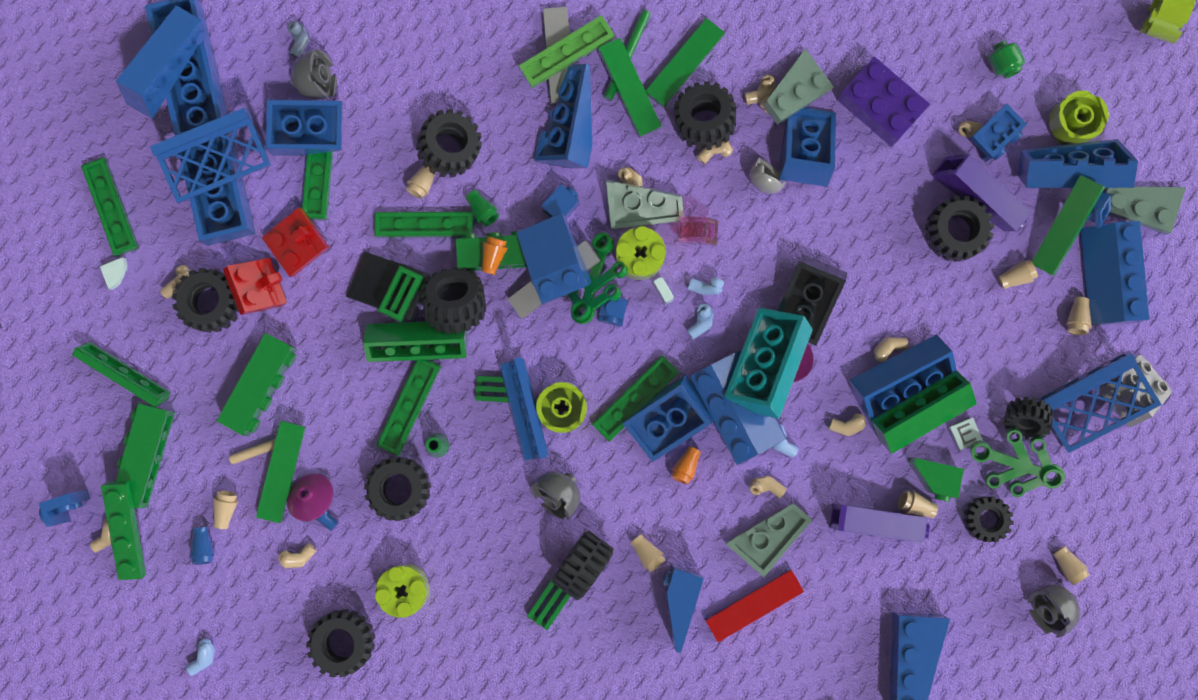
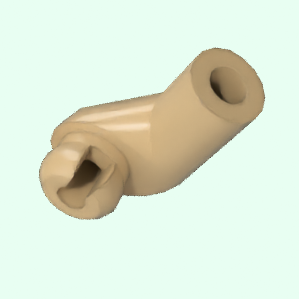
(886, 347)
(850, 427)
(102, 541)

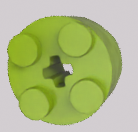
(1167, 18)
(1082, 105)
(641, 239)
(553, 396)
(389, 595)

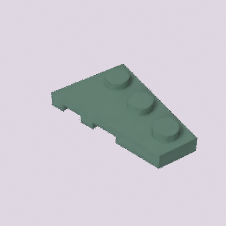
(798, 88)
(641, 206)
(1152, 206)
(770, 539)

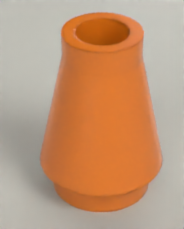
(493, 253)
(686, 466)

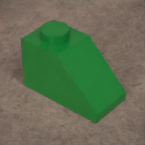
(938, 478)

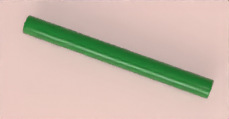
(630, 47)

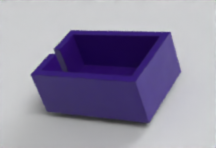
(883, 101)

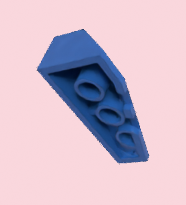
(569, 132)

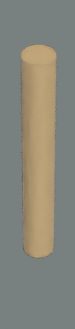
(252, 452)

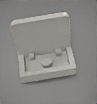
(1142, 399)

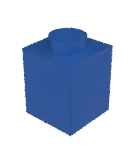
(561, 201)

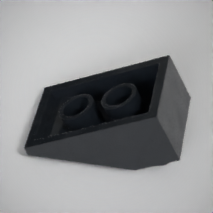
(373, 280)
(813, 293)

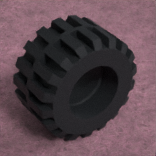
(705, 98)
(457, 127)
(975, 217)
(188, 295)
(449, 314)
(376, 488)
(583, 565)
(321, 651)

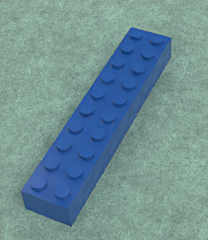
(193, 101)

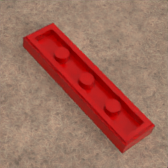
(754, 605)

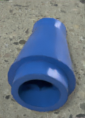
(201, 547)

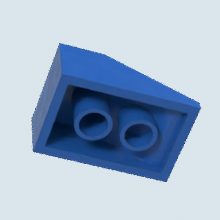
(303, 127)
(809, 147)
(553, 258)
(669, 419)
(681, 594)

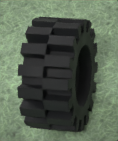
(1029, 417)
(1003, 519)

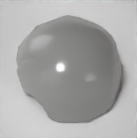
(765, 177)

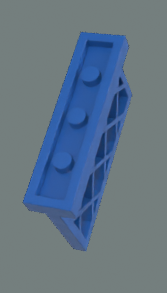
(208, 133)
(1093, 380)
(523, 409)

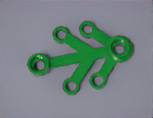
(587, 302)
(1020, 465)

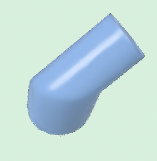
(705, 289)
(204, 657)

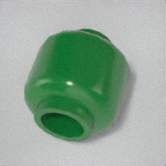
(1006, 59)

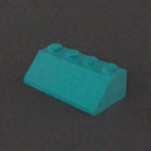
(769, 362)

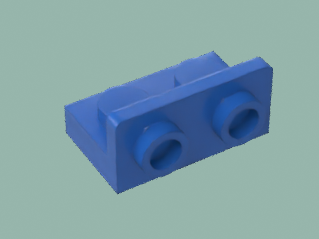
(997, 132)
(56, 510)

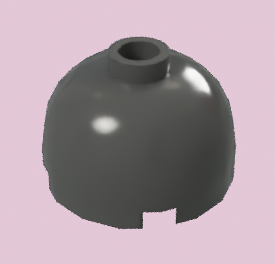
(313, 76)
(558, 492)
(1054, 609)

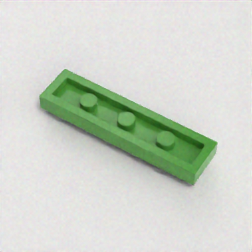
(566, 51)

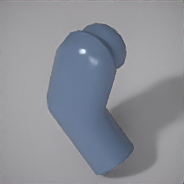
(300, 38)

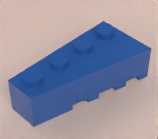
(915, 653)

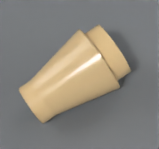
(420, 182)
(1020, 274)
(1079, 318)
(914, 504)
(224, 506)
(648, 554)
(1071, 566)

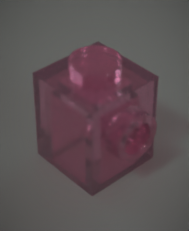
(698, 230)

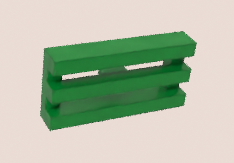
(418, 279)
(479, 388)
(539, 620)

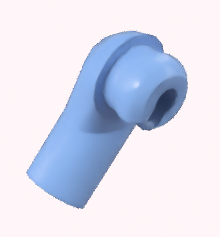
(704, 321)
(786, 447)

